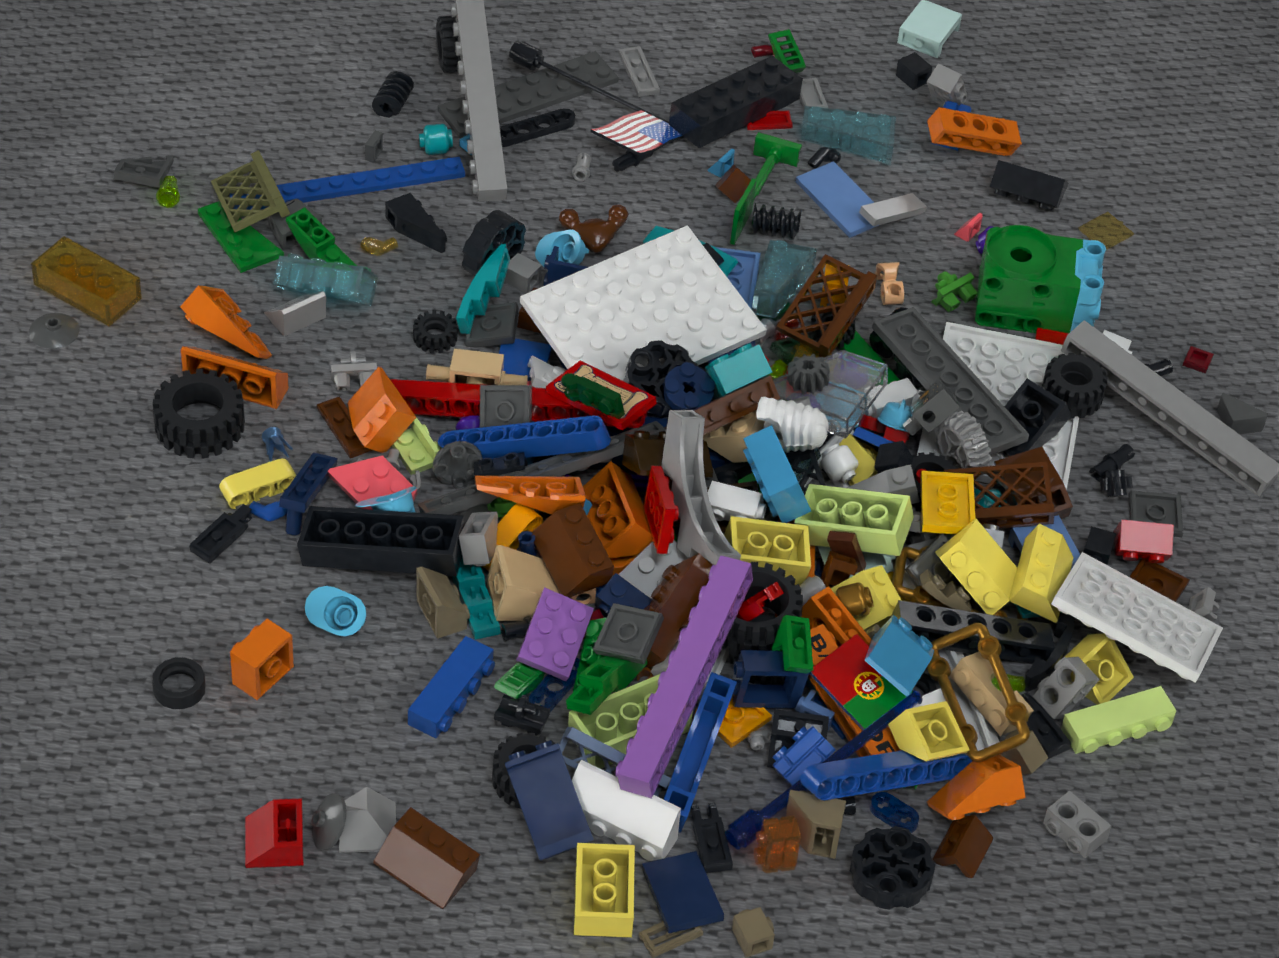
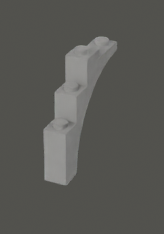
(685, 467)

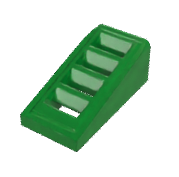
(799, 64)
(519, 680)

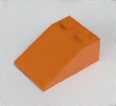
(379, 412)

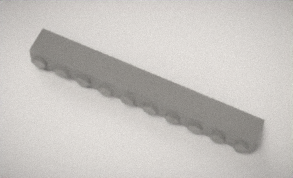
(480, 100)
(1175, 410)

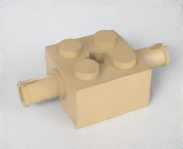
(475, 368)

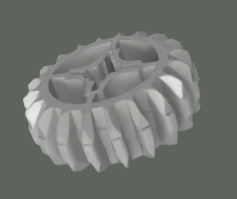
(963, 441)

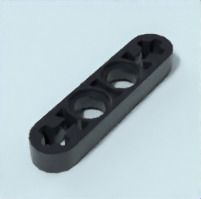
(556, 119)

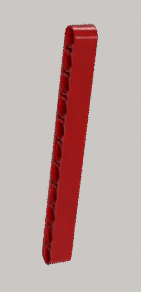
(464, 401)

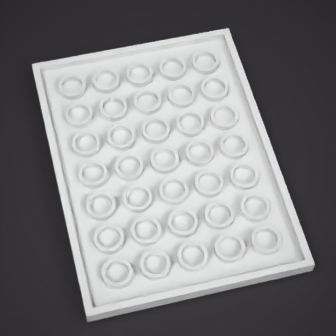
(641, 296)
(1002, 366)

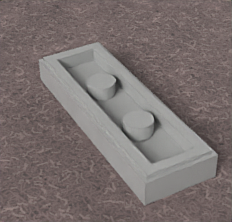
(639, 71)
(892, 209)

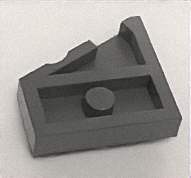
(143, 170)

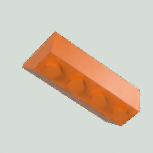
(256, 382)
(617, 512)

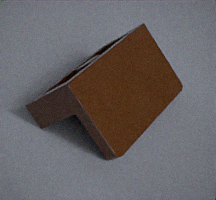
(964, 845)

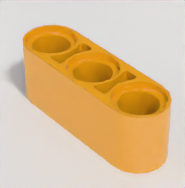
(517, 520)

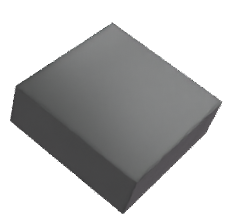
(374, 146)

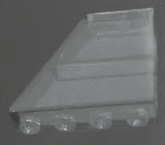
(850, 391)

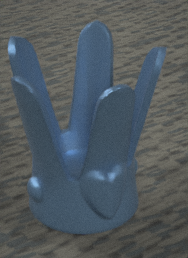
(274, 438)

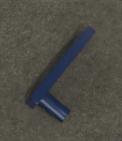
(305, 489)

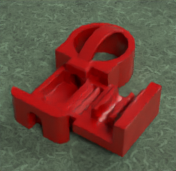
(889, 433)
(753, 606)

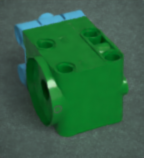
(1038, 280)

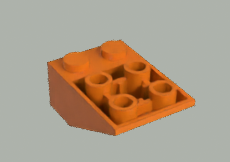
(980, 788)

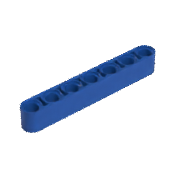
(535, 438)
(878, 773)

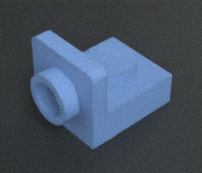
(808, 706)

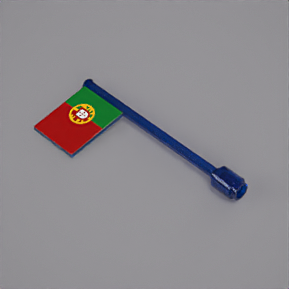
(864, 697)

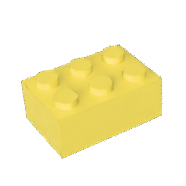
(772, 543)
(604, 890)

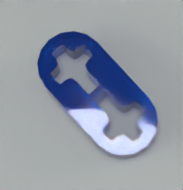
(894, 812)

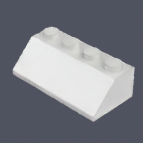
(626, 816)

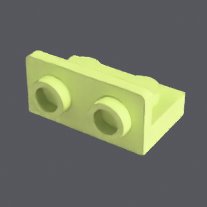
(416, 448)

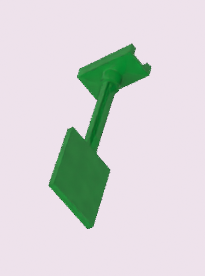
(774, 151)

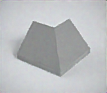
(367, 821)

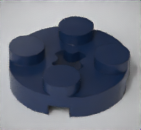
(688, 375)

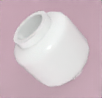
(839, 463)

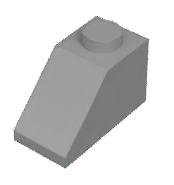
(479, 538)

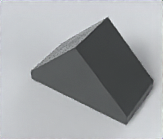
(1240, 415)

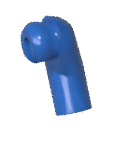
(269, 512)

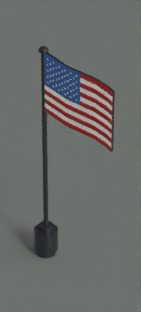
(635, 132)

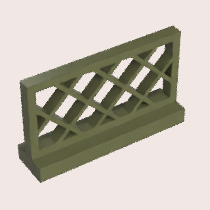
(264, 186)

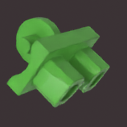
(950, 286)

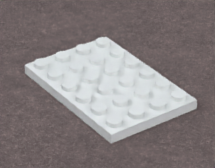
(1137, 617)

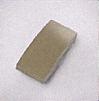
(948, 594)

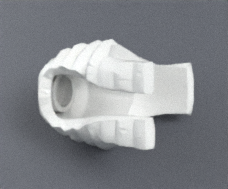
(799, 424)

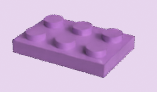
(555, 634)

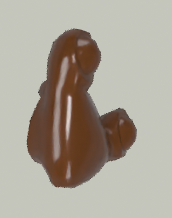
(595, 232)

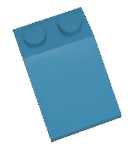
(899, 654)

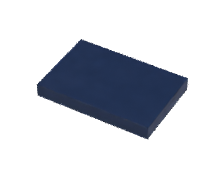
(682, 892)

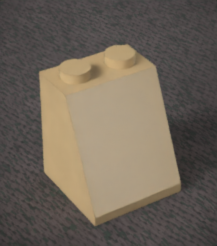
(516, 583)

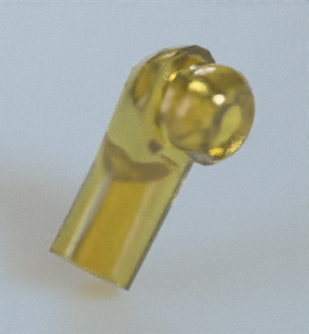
(378, 247)

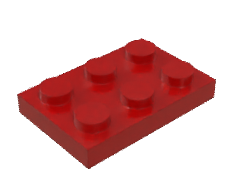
(660, 510)

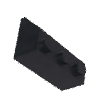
(1028, 185)

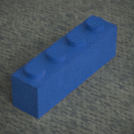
(451, 687)

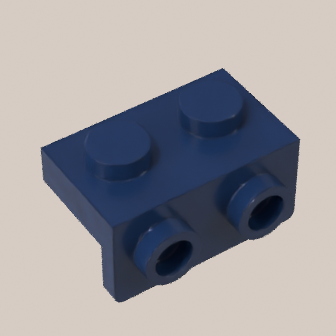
(622, 593)

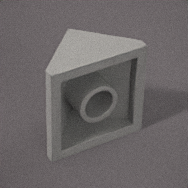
(298, 312)

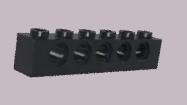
(1018, 638)

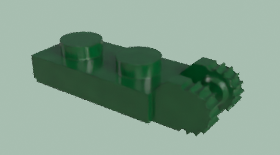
(593, 395)

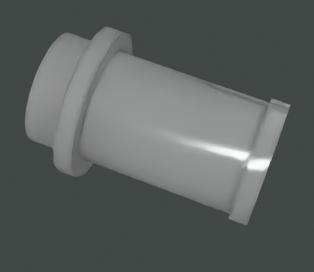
(582, 167)

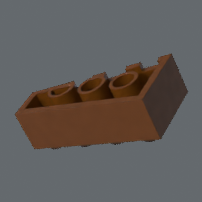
(675, 600)

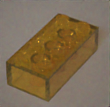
(86, 281)

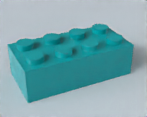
(737, 369)

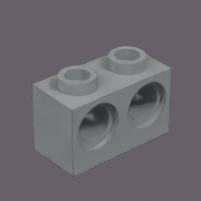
(946, 85)
(1069, 692)
(1073, 820)

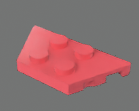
(369, 479)

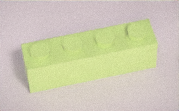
(1118, 720)

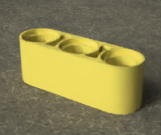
(257, 482)

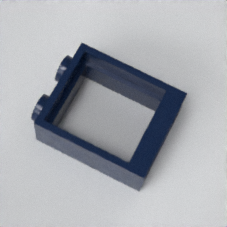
(767, 696)

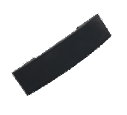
(1043, 669)

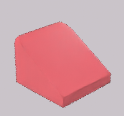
(970, 228)

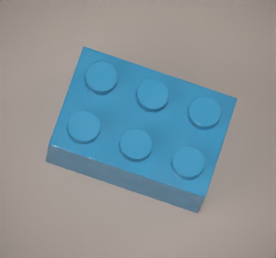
(775, 475)

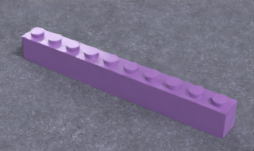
(685, 677)

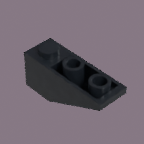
(412, 221)

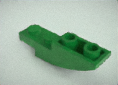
(315, 238)
(600, 681)

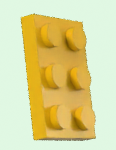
(946, 501)

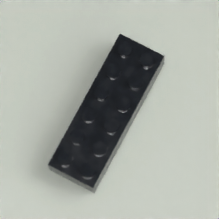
(735, 101)
(381, 540)

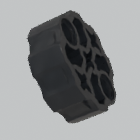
(488, 235)
(654, 370)
(892, 867)

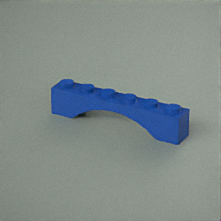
(699, 744)

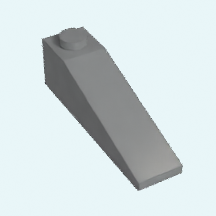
(892, 481)

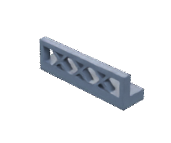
(600, 749)

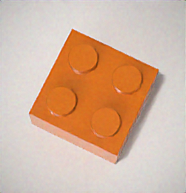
(261, 659)

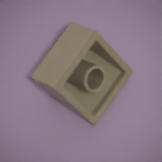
(440, 603)

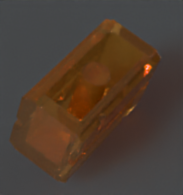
(778, 844)

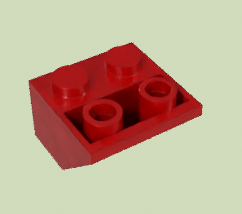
(275, 835)

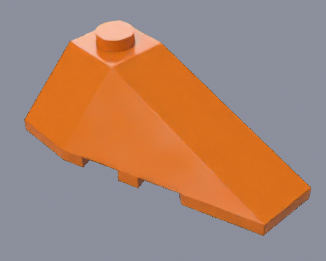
(217, 313)
(536, 492)

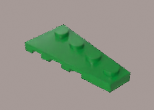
(245, 247)

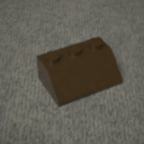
(646, 450)

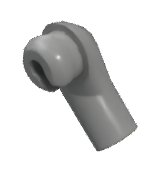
(758, 738)

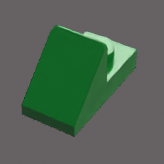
(795, 642)

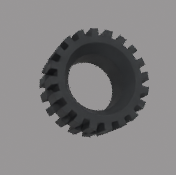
(198, 435)
(761, 635)

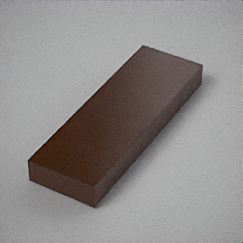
(339, 421)

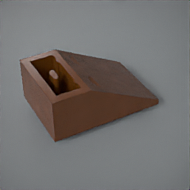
(1060, 497)

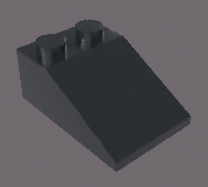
(1038, 414)

